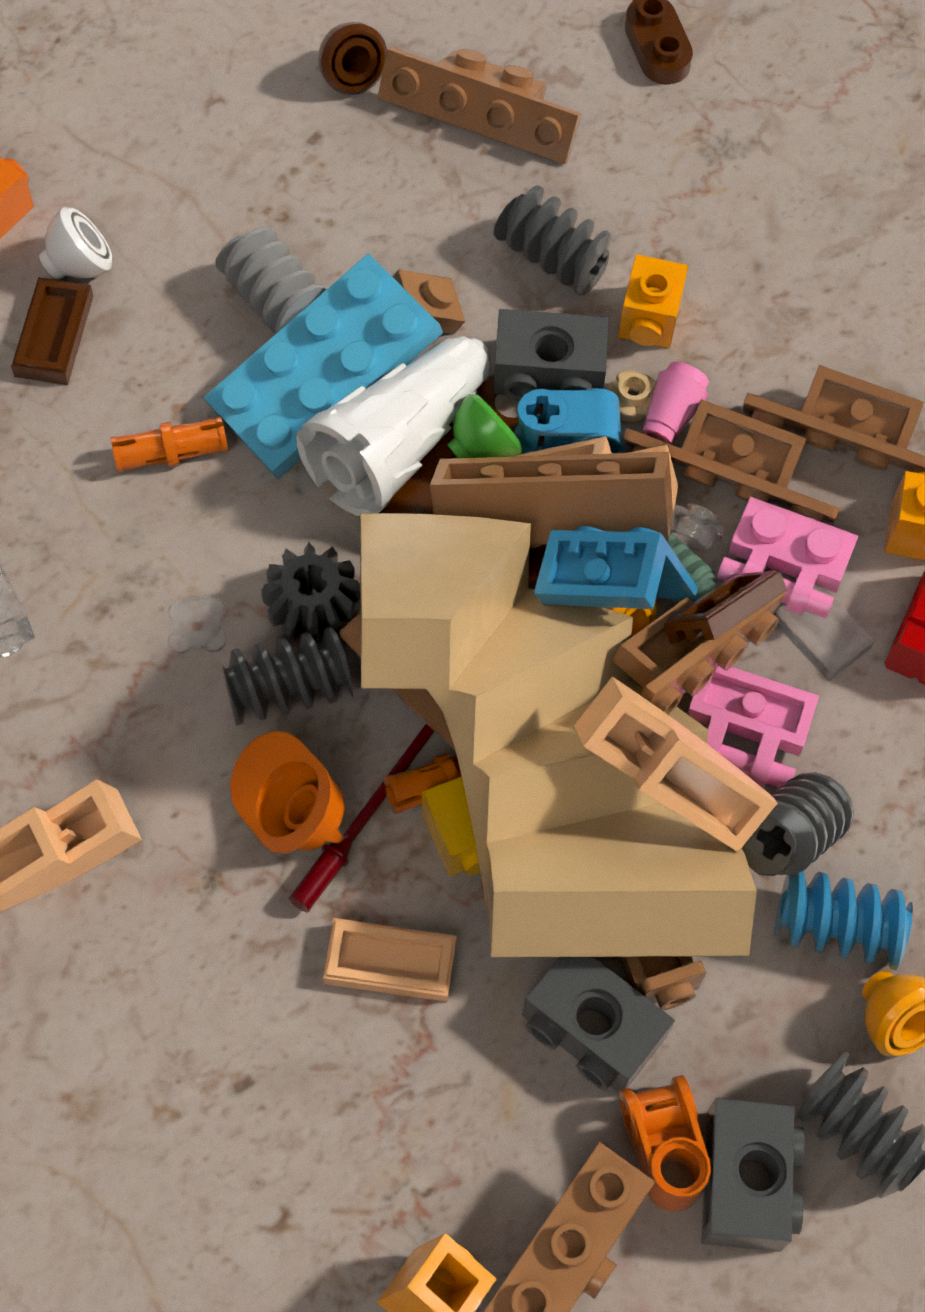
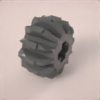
(305, 574)

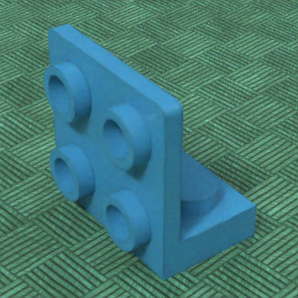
(611, 569)

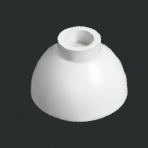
(74, 247)

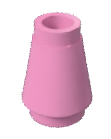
(674, 401)

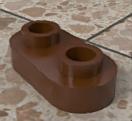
(652, 31)

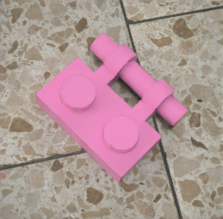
(794, 546)
(758, 711)

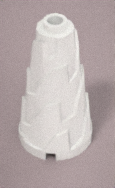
(381, 433)

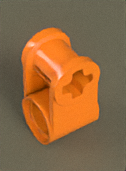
(665, 1130)

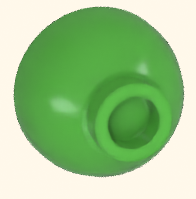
(481, 432)

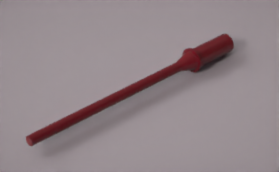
(336, 854)

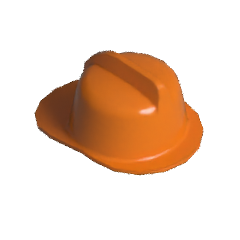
(286, 794)

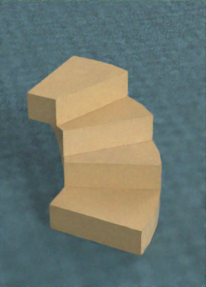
(561, 836)

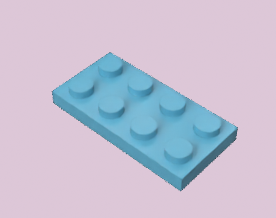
(321, 356)

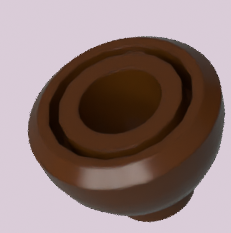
(352, 57)

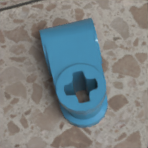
(568, 418)

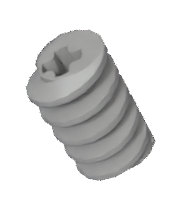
(268, 276)

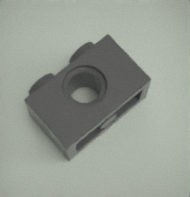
(571, 340)
(588, 985)
(731, 1210)

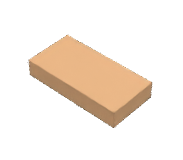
(389, 960)

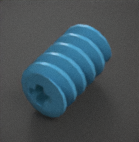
(845, 916)

